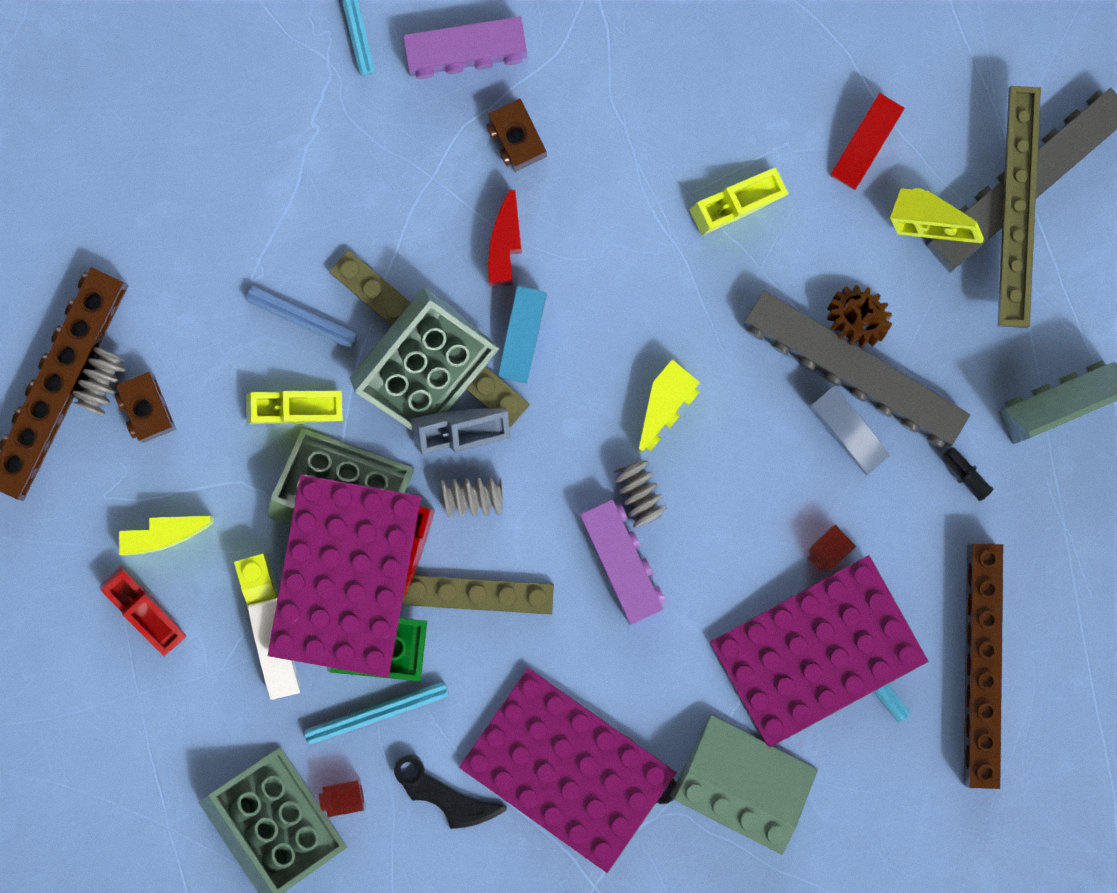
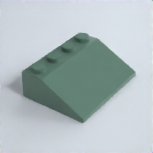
(423, 361)
(1062, 403)
(337, 461)
(745, 784)
(272, 824)

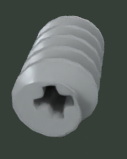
(99, 381)
(640, 493)
(472, 497)

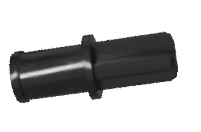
(967, 474)

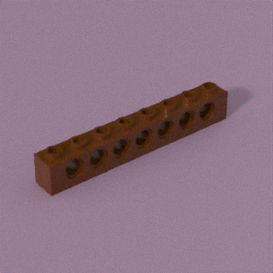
(45, 429)
(983, 666)

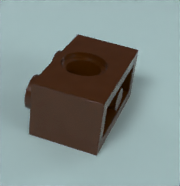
(510, 118)
(157, 421)

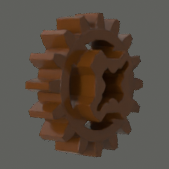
(859, 316)

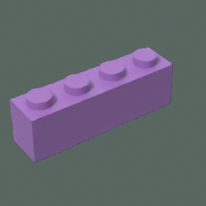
(465, 47)
(621, 561)

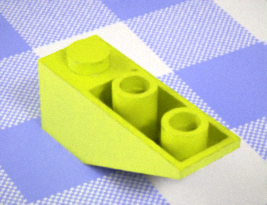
(666, 396)

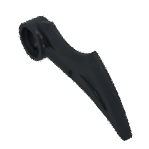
(458, 808)

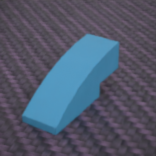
(522, 334)

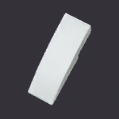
(278, 673)

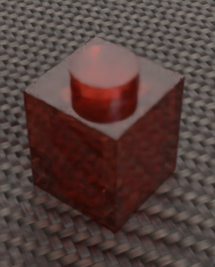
(829, 549)
(342, 798)

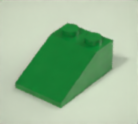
(407, 654)

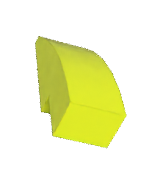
(738, 201)
(293, 407)
(162, 534)

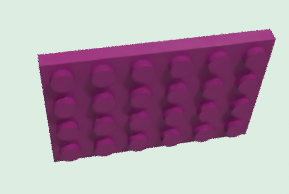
(344, 576)
(819, 651)
(567, 770)

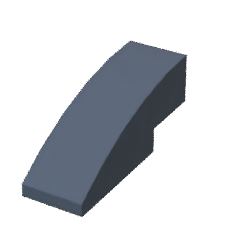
(460, 429)
(849, 430)

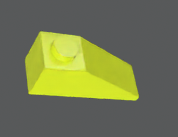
(928, 216)
(256, 579)

